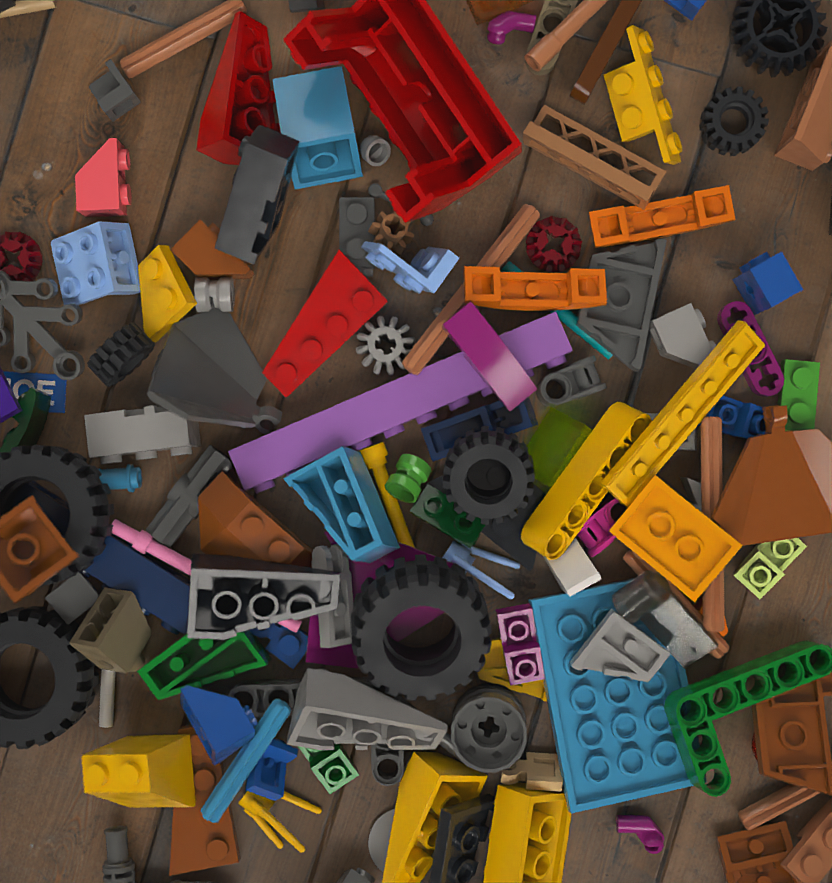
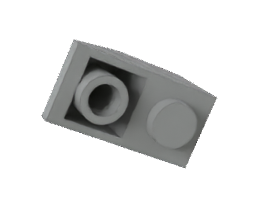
(682, 336)

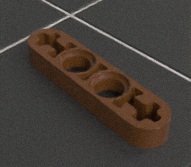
(604, 50)

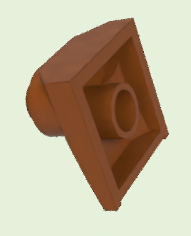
(30, 550)

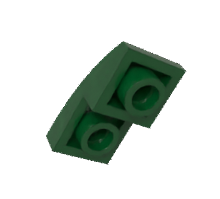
(31, 420)

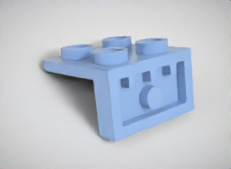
(96, 262)
(427, 269)

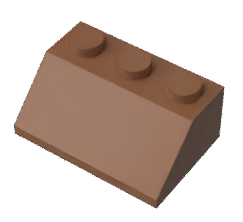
(809, 127)

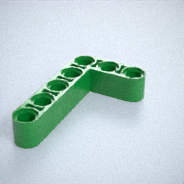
(735, 698)

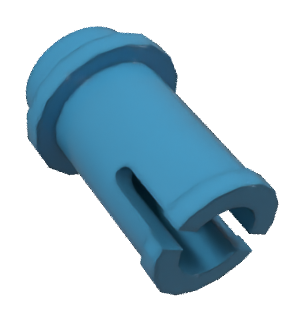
(122, 478)

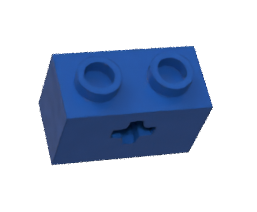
(766, 282)

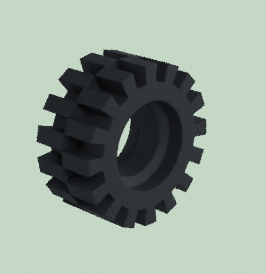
(739, 101)
(120, 354)

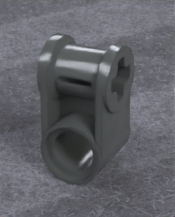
(575, 380)

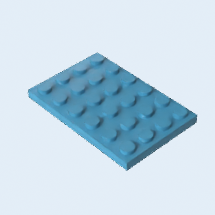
(605, 727)

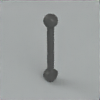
(375, 191)

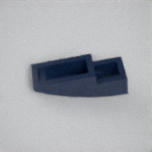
(442, 435)

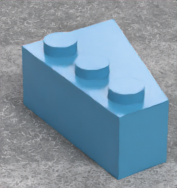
(347, 503)

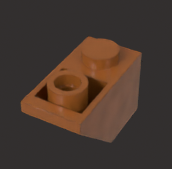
(199, 254)

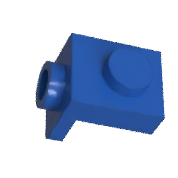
(269, 773)

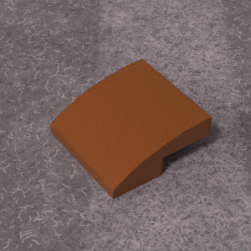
(756, 854)

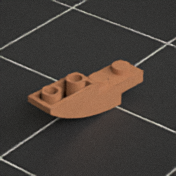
(813, 853)

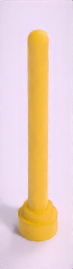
(376, 459)

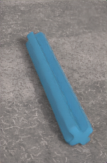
(245, 761)

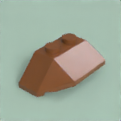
(242, 527)

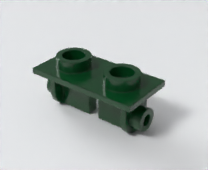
(438, 512)

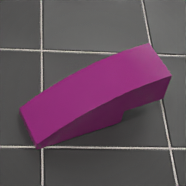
(489, 356)

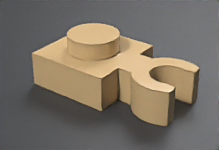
(538, 771)

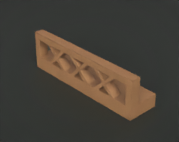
(589, 164)

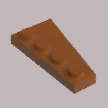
(197, 841)

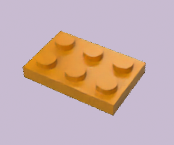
(675, 538)

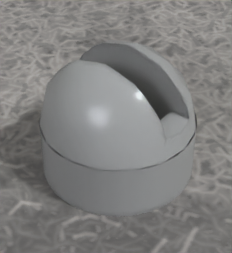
(375, 150)

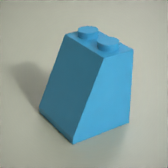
(318, 114)

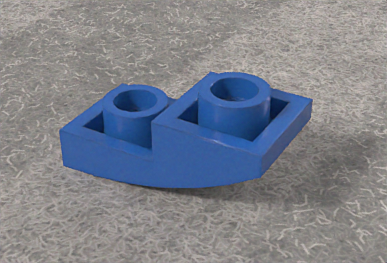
(738, 418)

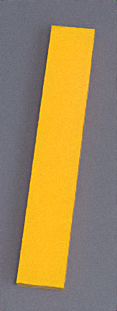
(683, 413)

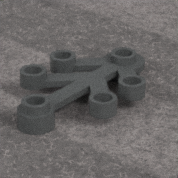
(27, 320)

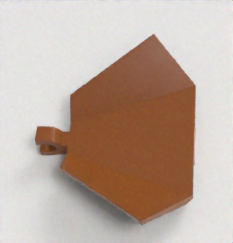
(778, 485)

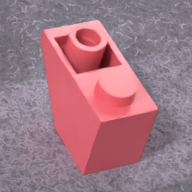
(102, 182)

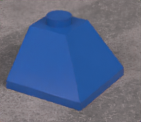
(218, 721)

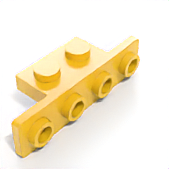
(639, 98)

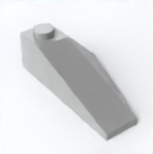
(344, 711)

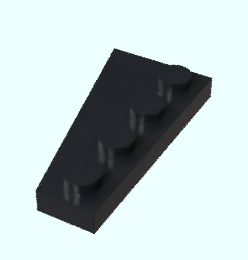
(457, 839)

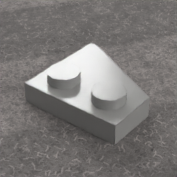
(620, 650)

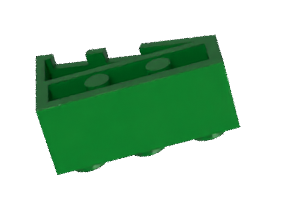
(201, 662)

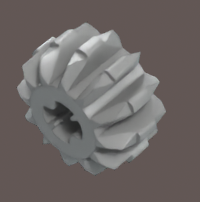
(377, 354)

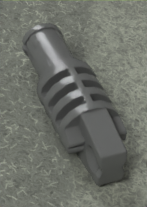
(118, 866)

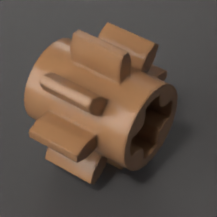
(395, 225)

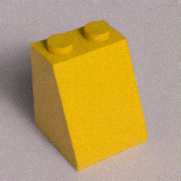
(142, 771)

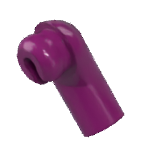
(506, 23)
(644, 828)

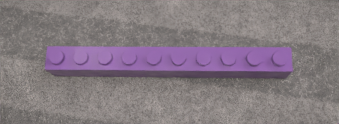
(390, 407)

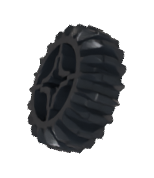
(789, 52)

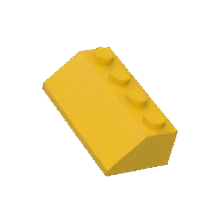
(527, 836)

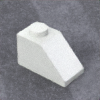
(573, 569)

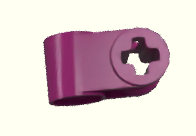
(600, 524)

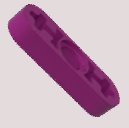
(772, 367)

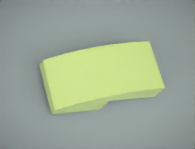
(766, 564)

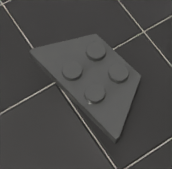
(631, 292)

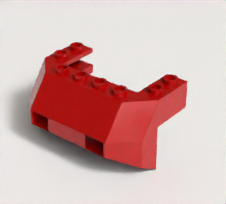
(419, 93)

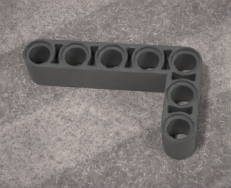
(262, 689)

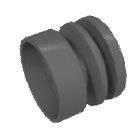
(489, 748)

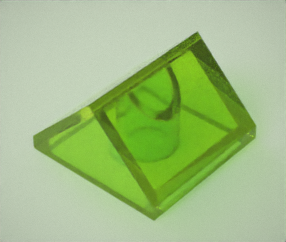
(555, 445)

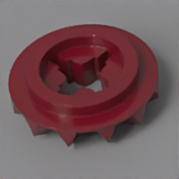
(29, 259)
(551, 260)

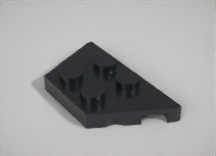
(492, 475)

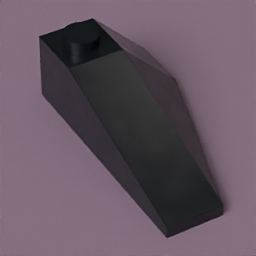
(248, 593)

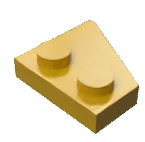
(163, 292)

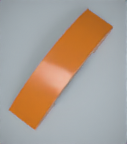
(662, 218)
(534, 290)

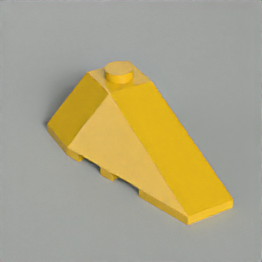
(426, 787)

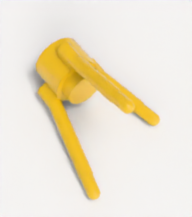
(258, 808)

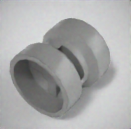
(214, 294)

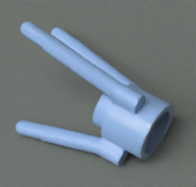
(461, 556)

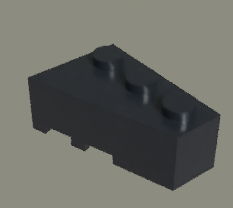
(257, 193)

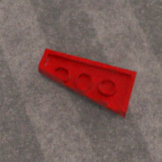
(329, 317)

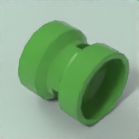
(407, 480)

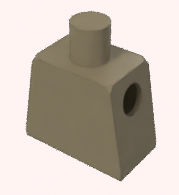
(114, 632)

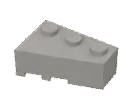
(139, 433)

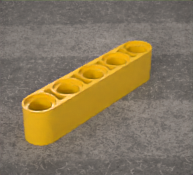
(579, 487)

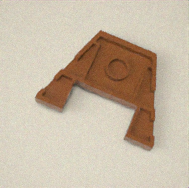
(794, 736)

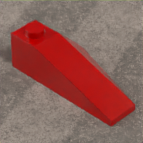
(239, 92)

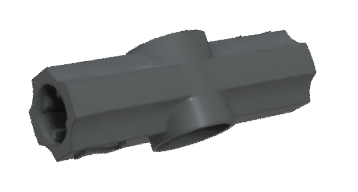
(183, 497)

